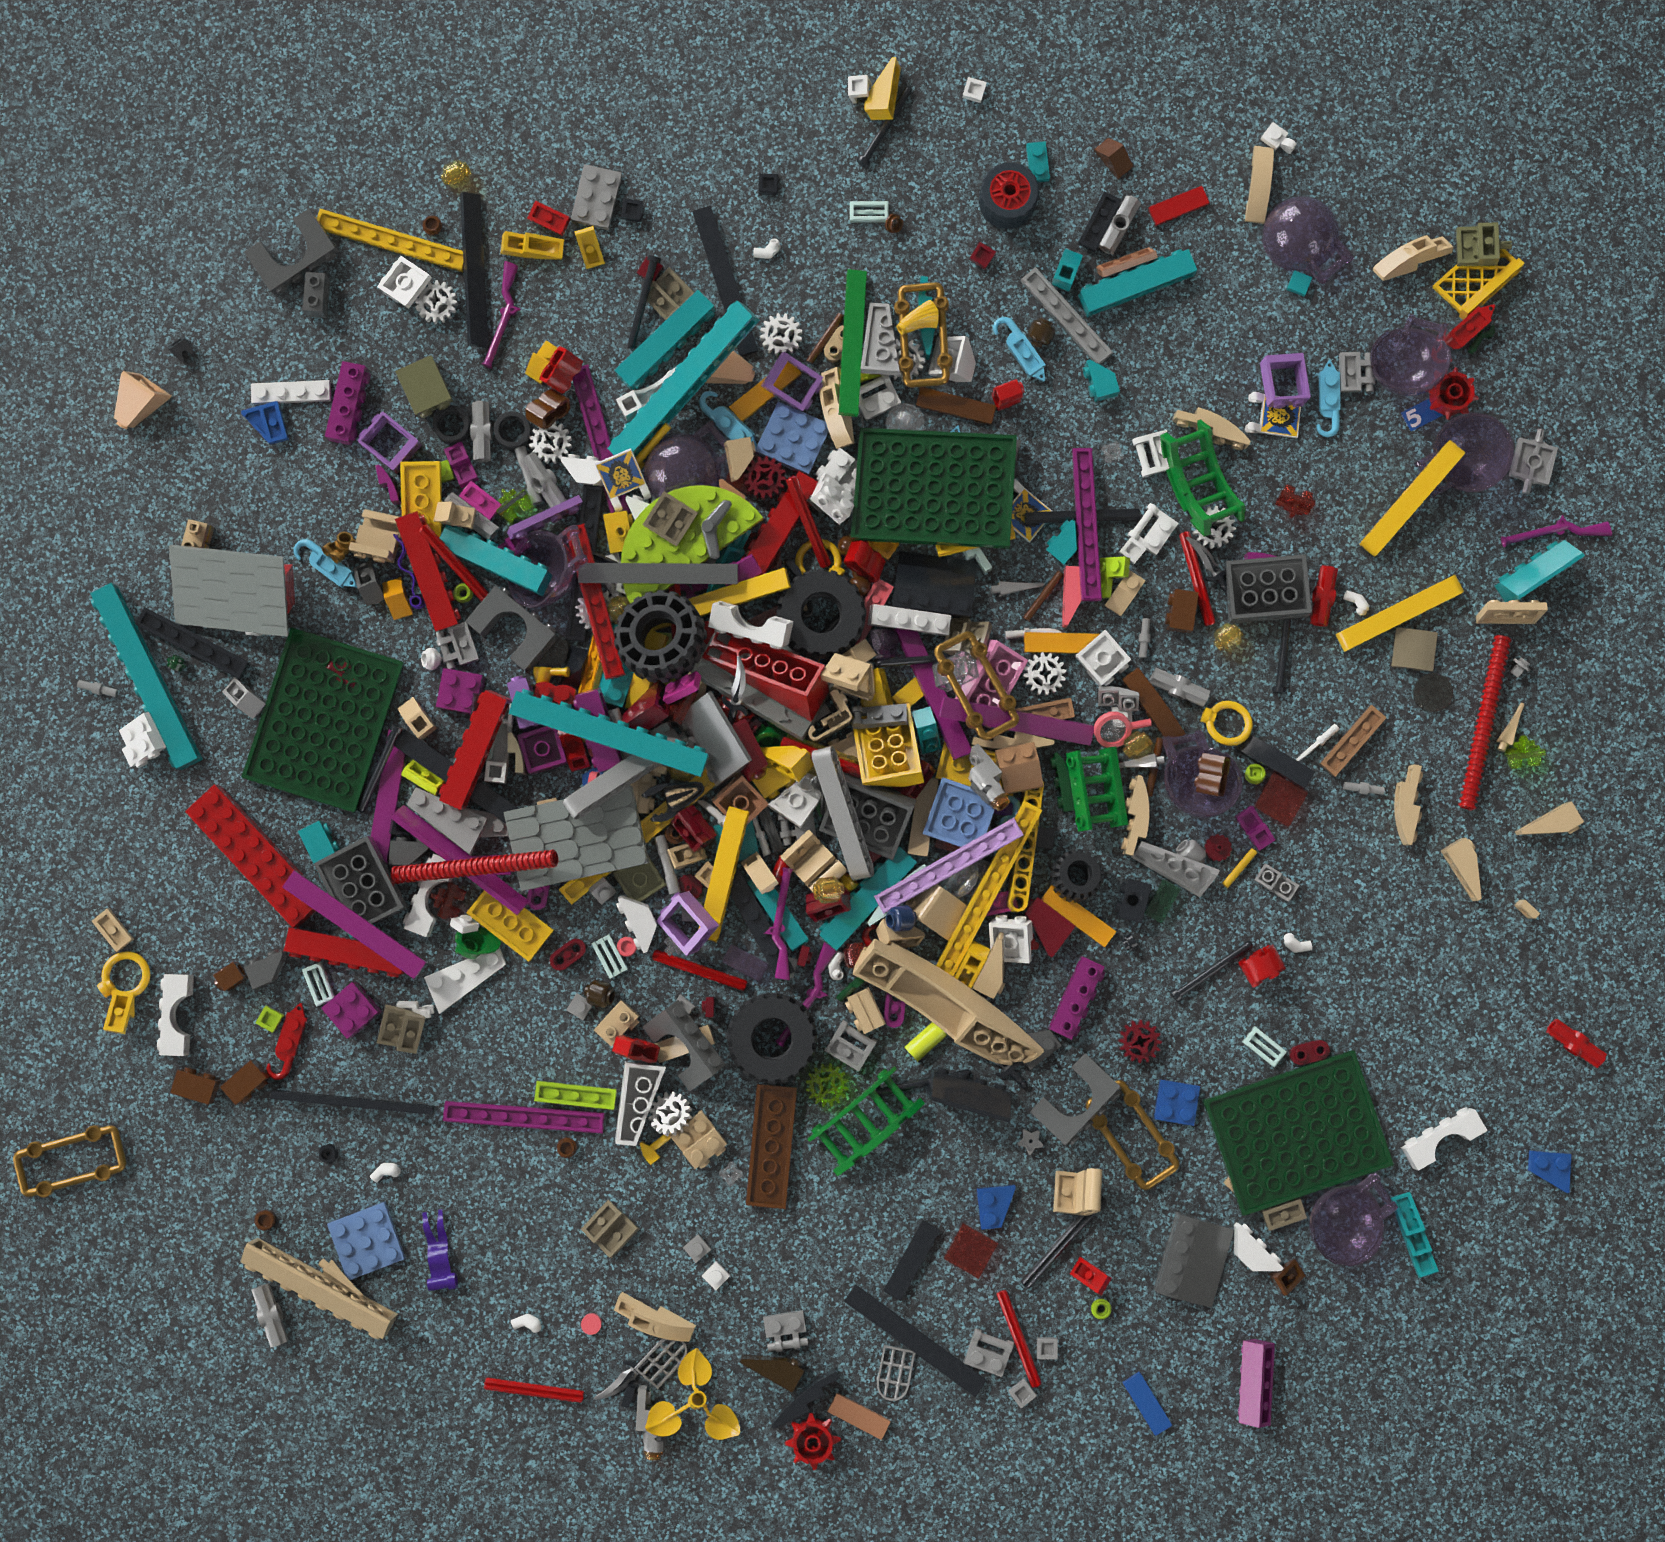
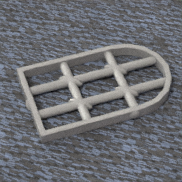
(901, 1366)
(661, 1368)

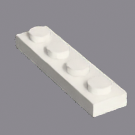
(291, 392)

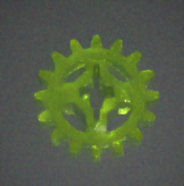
(835, 1090)

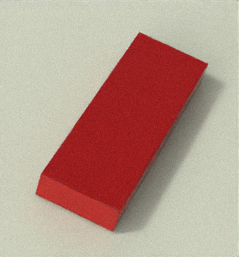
(1178, 206)

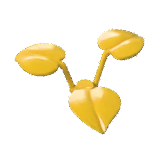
(696, 1371)

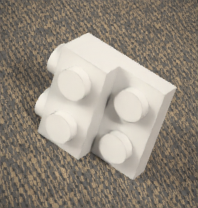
(404, 282)
(841, 468)
(833, 498)
(1103, 659)
(141, 740)
(1017, 937)

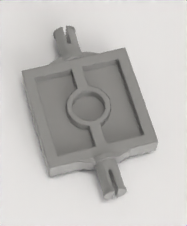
(1533, 461)

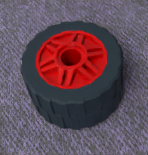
(1008, 195)

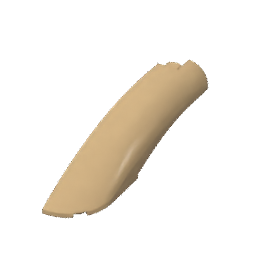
(947, 1003)

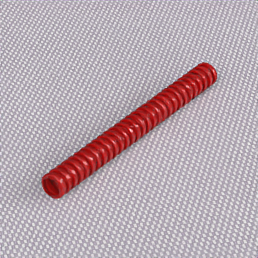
(1485, 722)
(475, 866)

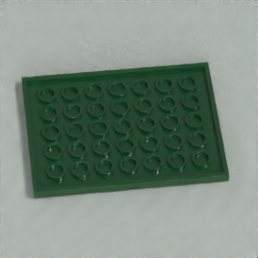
(934, 488)
(318, 731)
(1297, 1132)

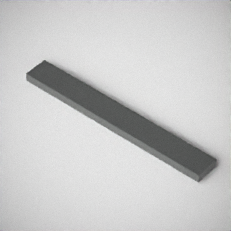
(658, 573)

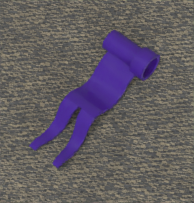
(421, 605)
(438, 1257)

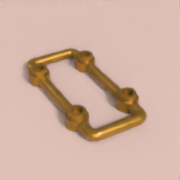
(944, 360)
(974, 719)
(1164, 1147)
(37, 1149)

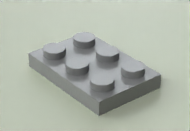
(596, 197)

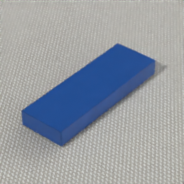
(1147, 1403)

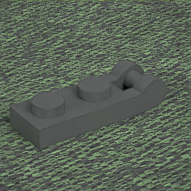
(879, 716)

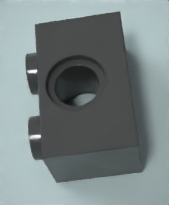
(316, 295)

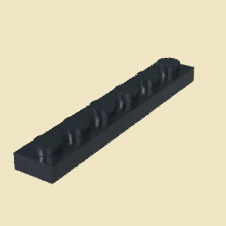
(192, 643)
(755, 920)

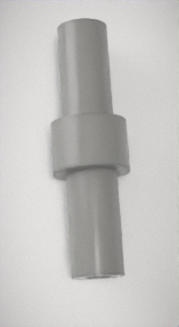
(1144, 638)
(97, 688)
(1363, 788)

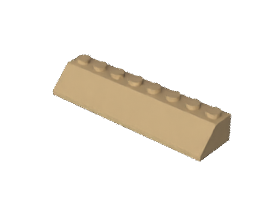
(314, 1286)

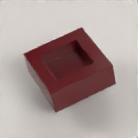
(982, 255)
(643, 269)
(805, 956)
(708, 1006)

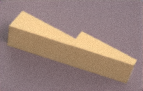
(918, 841)

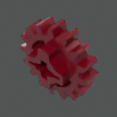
(770, 472)
(1143, 1050)

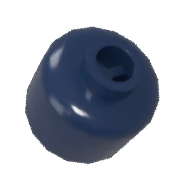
(901, 918)

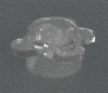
(1115, 446)
(731, 1168)

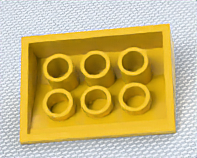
(889, 755)

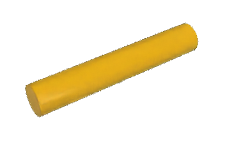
(1239, 868)

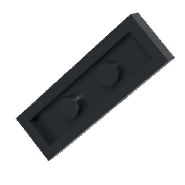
(1099, 221)

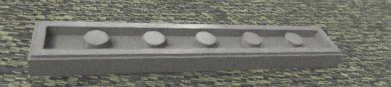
(1066, 316)

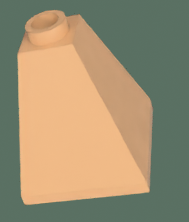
(733, 371)
(137, 399)

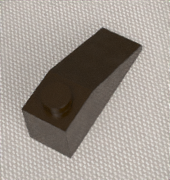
(779, 1370)

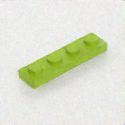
(575, 1095)

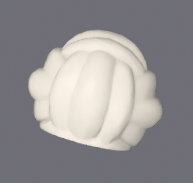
(431, 659)

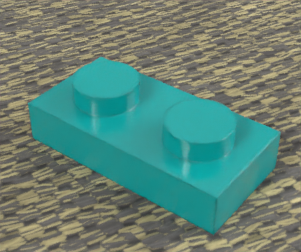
(1038, 160)

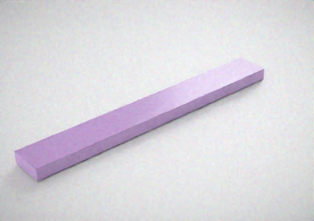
(949, 865)

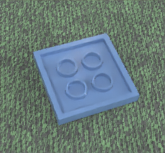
(792, 438)
(957, 814)
(366, 1241)

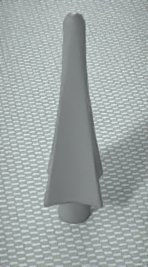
(1005, 588)
(1149, 761)

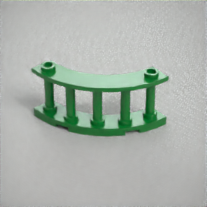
(1181, 486)
(877, 1135)

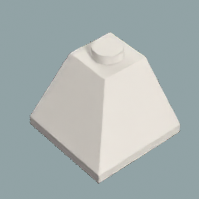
(962, 356)

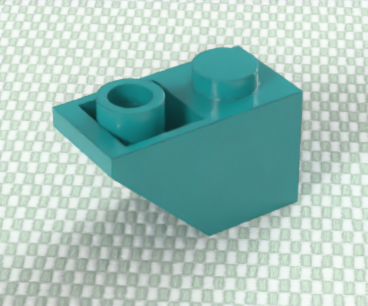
(1067, 270)
(1102, 381)
(1065, 543)
(926, 730)

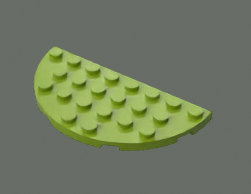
(648, 547)

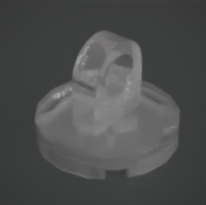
(905, 417)
(964, 881)

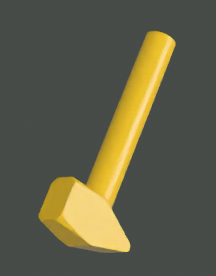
(651, 444)
(649, 1151)

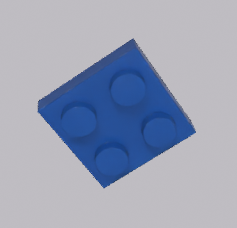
(1176, 1102)

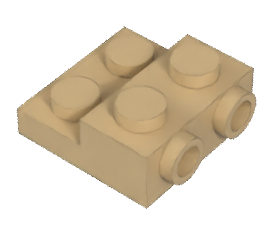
(699, 1140)

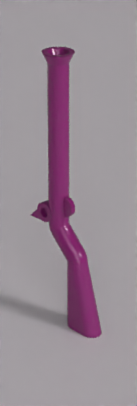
(508, 276)
(1600, 529)
(825, 956)
(782, 968)

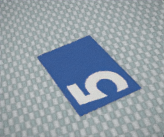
(1420, 415)

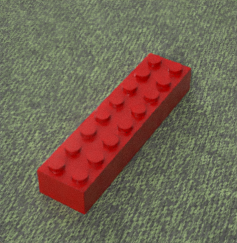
(249, 851)

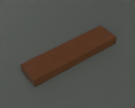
(955, 406)

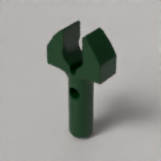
(1479, 338)
(849, 989)

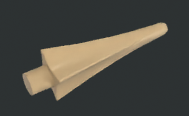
(1508, 735)
(333, 1272)

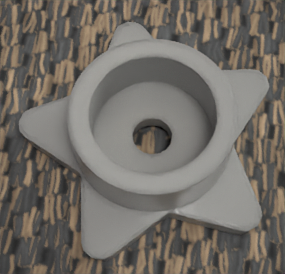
(1024, 1142)

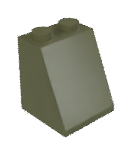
(424, 386)

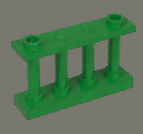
(1112, 784)

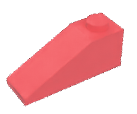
(1071, 593)

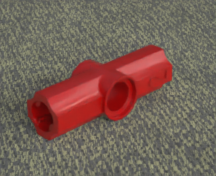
(1323, 596)
(1576, 1043)

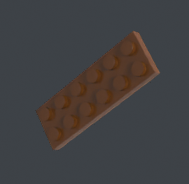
(771, 1146)

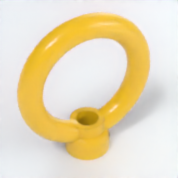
(830, 546)
(1209, 715)
(107, 987)

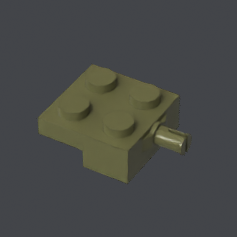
(1479, 245)

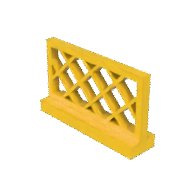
(1487, 291)

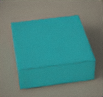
(1299, 283)

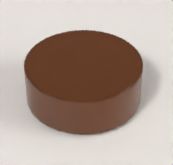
(265, 1219)

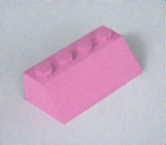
(1007, 666)

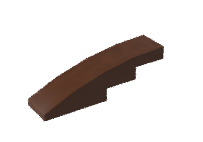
(1153, 704)

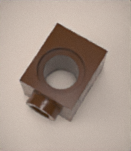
(230, 976)

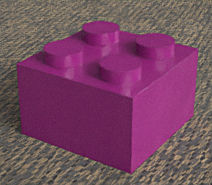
(457, 690)
(542, 750)
(351, 1009)

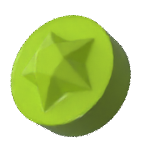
(1255, 774)

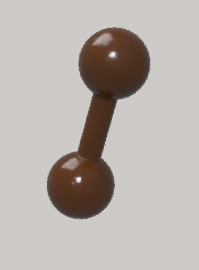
(860, 581)

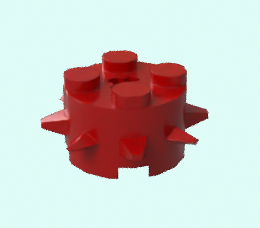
(1461, 394)
(814, 1452)

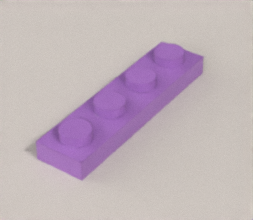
(539, 520)

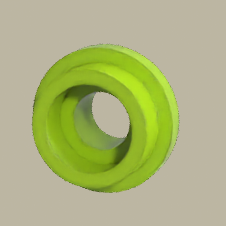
(457, 590)
(1107, 1308)

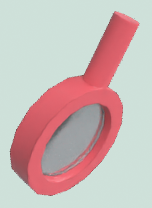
(1115, 727)

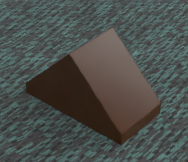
(1114, 157)
(1288, 1278)

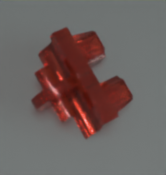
(1295, 503)
(452, 892)

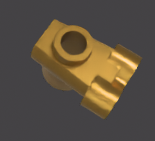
(339, 548)

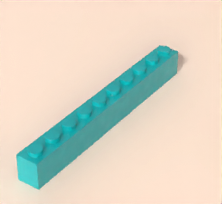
(686, 379)
(145, 675)
(610, 734)

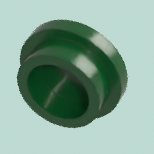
(176, 663)

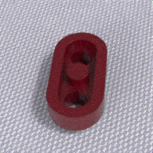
(568, 954)
(1310, 1052)

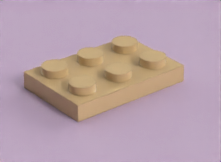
(1511, 612)

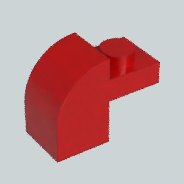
(574, 751)

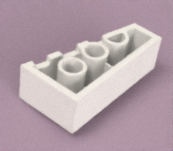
(636, 1098)

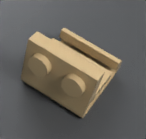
(376, 537)
(850, 676)
(835, 721)
(812, 860)
(938, 910)
(1078, 1192)

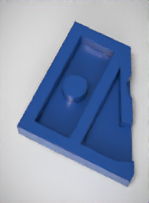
(268, 422)
(1552, 1168)
(994, 1204)

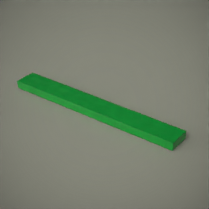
(852, 343)

